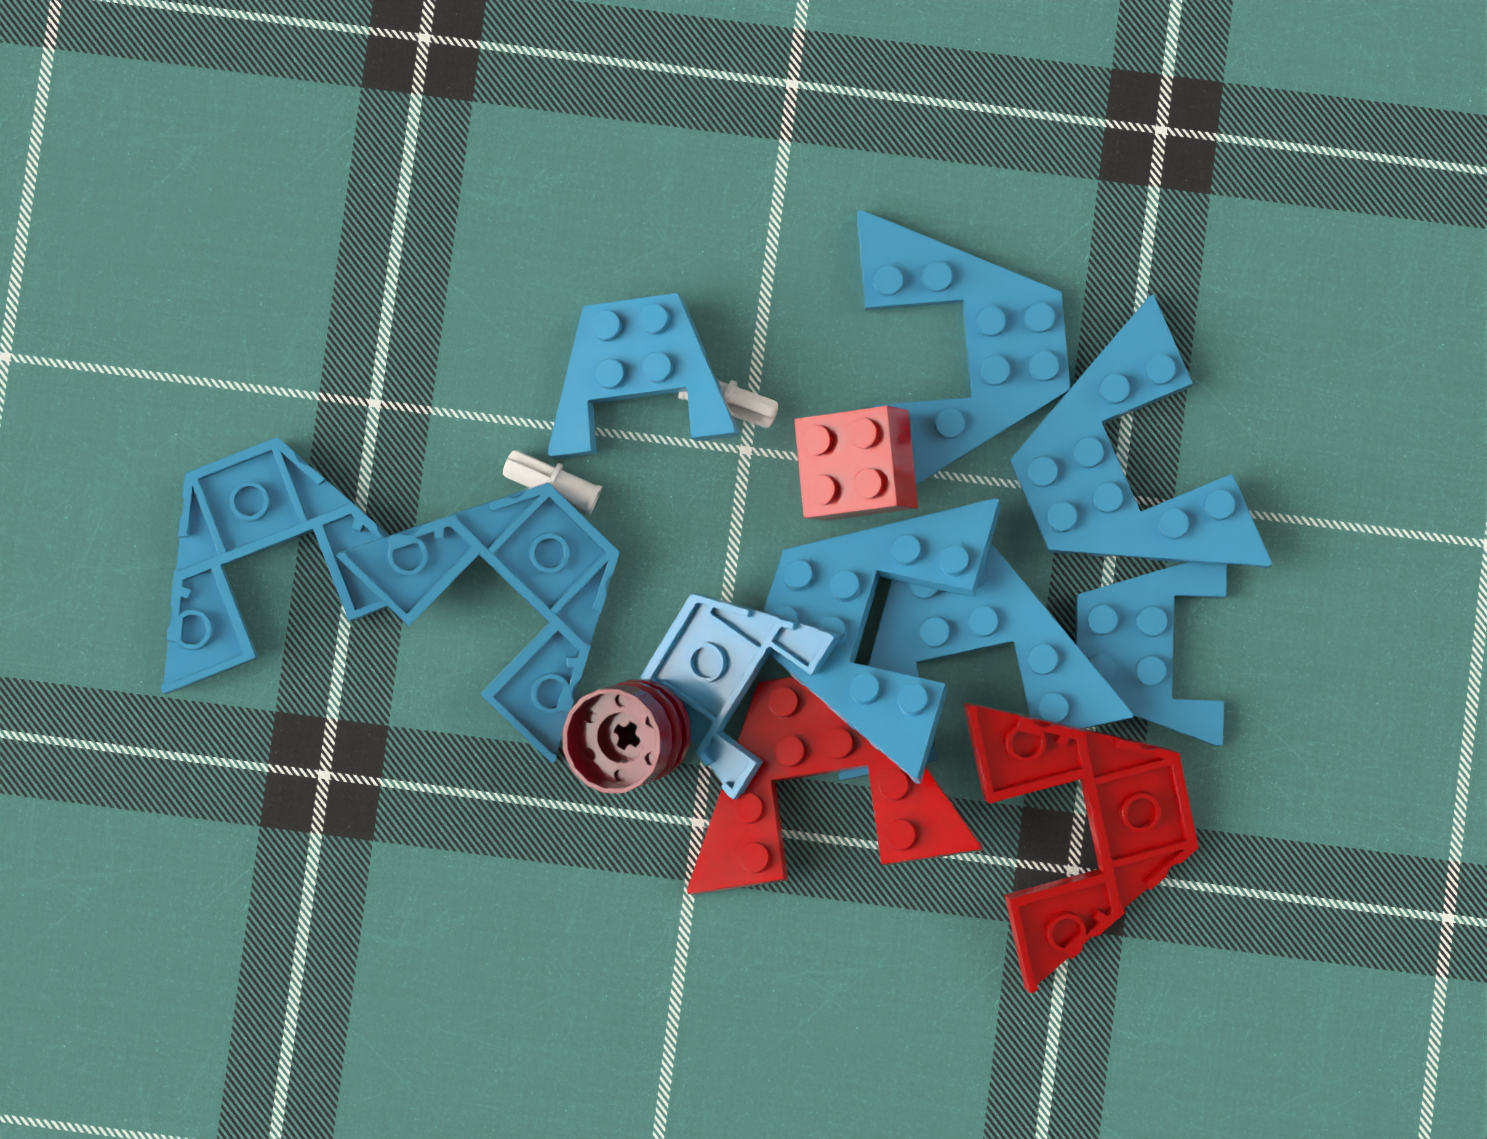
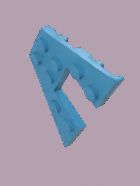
(1010, 337)
(1079, 484)
(236, 512)
(545, 555)
(833, 589)
(936, 624)

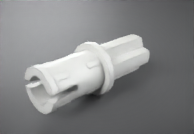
(746, 405)
(534, 472)

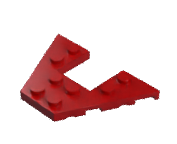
(803, 739)
(1134, 814)

